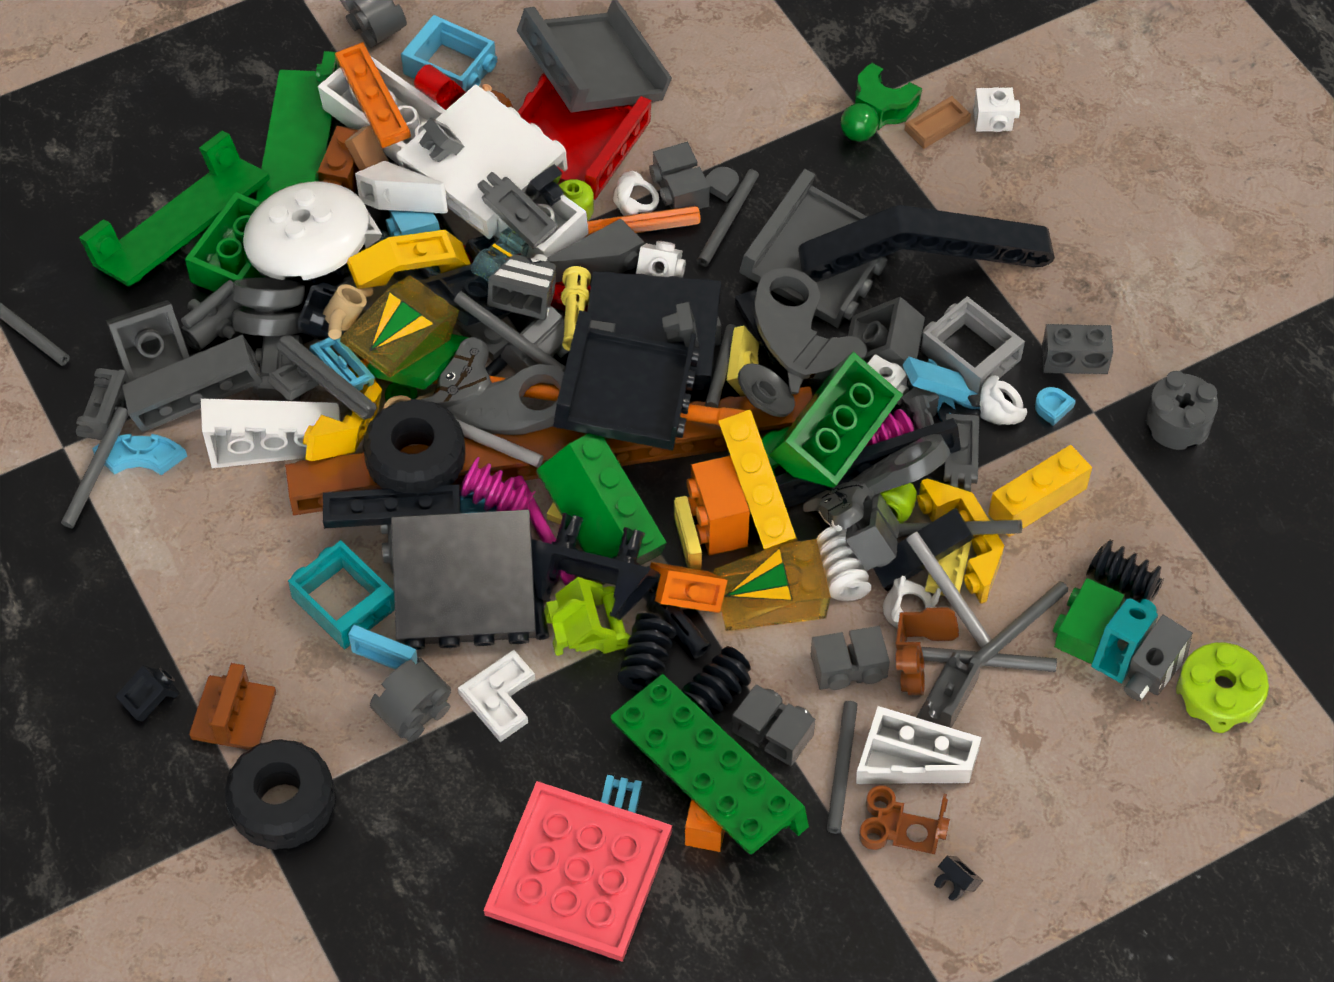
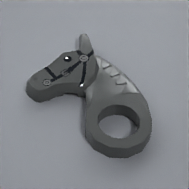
(844, 503)

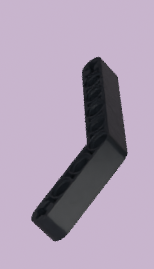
(925, 232)

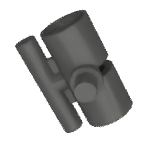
(210, 318)

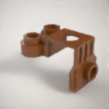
(932, 623)
(892, 823)

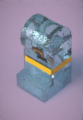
(497, 254)

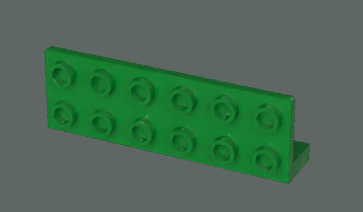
(297, 128)
(176, 221)
(709, 765)

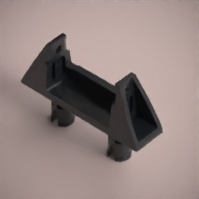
(622, 571)

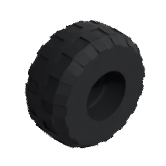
(410, 424)
(284, 823)

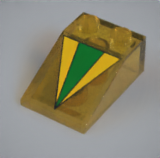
(401, 327)
(775, 587)

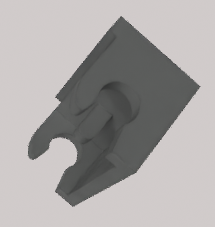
(103, 403)
(950, 691)

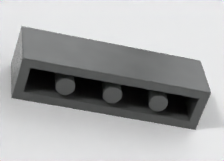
(182, 385)

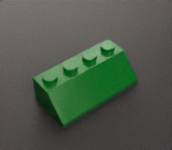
(836, 423)
(591, 484)

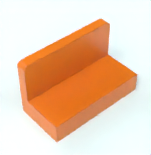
(689, 588)

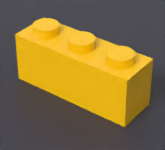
(1041, 488)

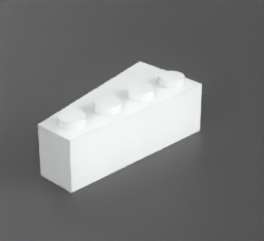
(258, 429)

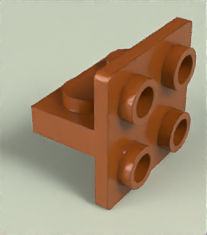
(233, 710)

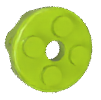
(1218, 705)

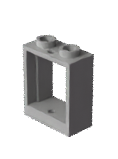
(1007, 344)

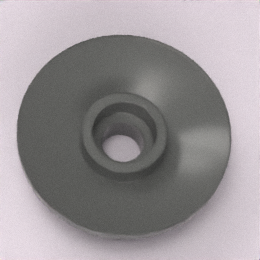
(766, 390)

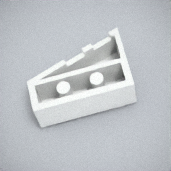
(915, 751)

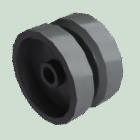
(267, 306)

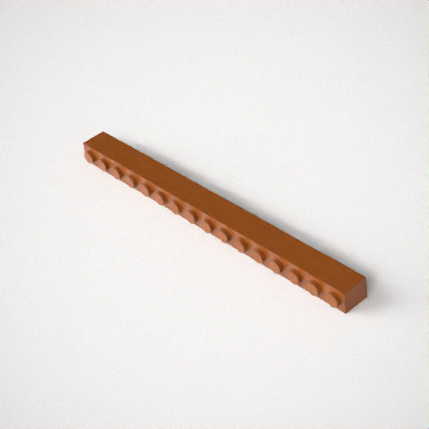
(349, 472)

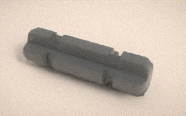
(919, 406)

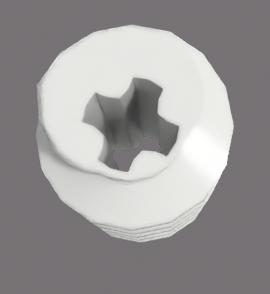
(841, 566)

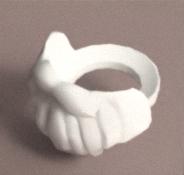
(622, 193)
(998, 409)

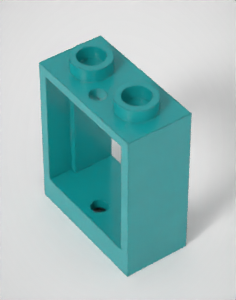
(365, 614)

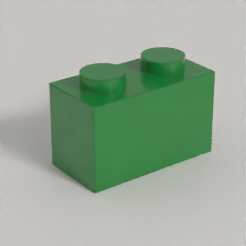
(1085, 622)

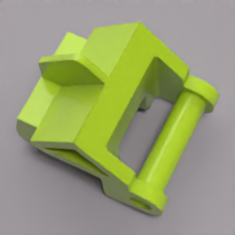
(577, 620)

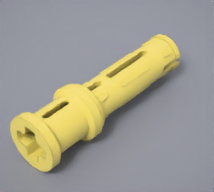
(575, 298)

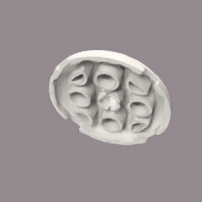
(306, 230)

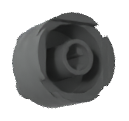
(375, 19)
(1181, 410)
(411, 699)

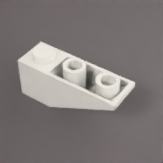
(400, 189)

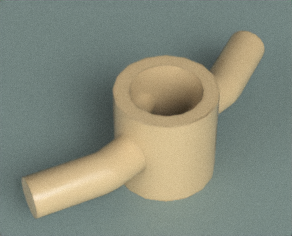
(345, 308)

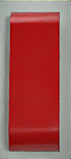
(437, 86)

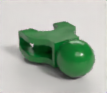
(877, 105)

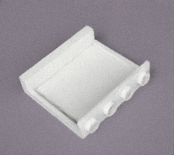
(494, 142)

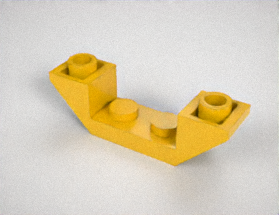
(406, 252)
(337, 438)
(937, 500)

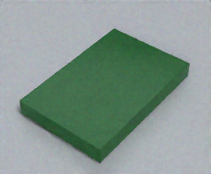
(426, 369)

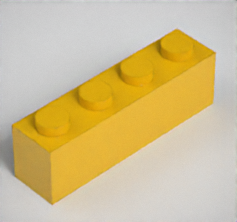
(757, 480)

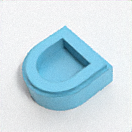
(1053, 404)

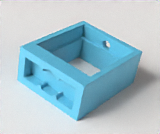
(442, 32)

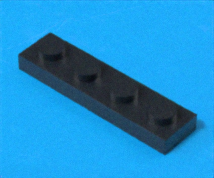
(379, 505)

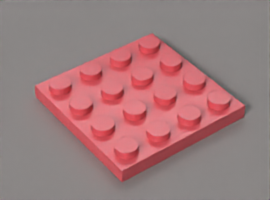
(578, 871)

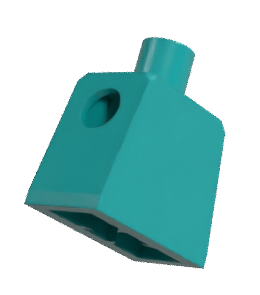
(1130, 624)

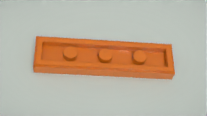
(372, 95)

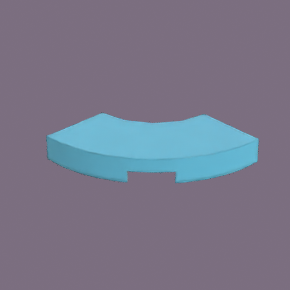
(145, 452)

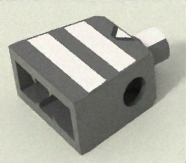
(523, 286)
(1158, 658)

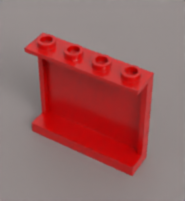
(592, 138)

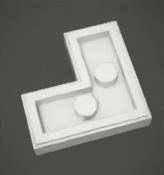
(491, 691)

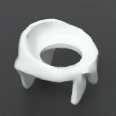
(901, 587)

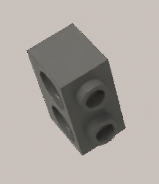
(1077, 349)

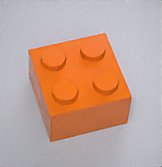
(718, 505)

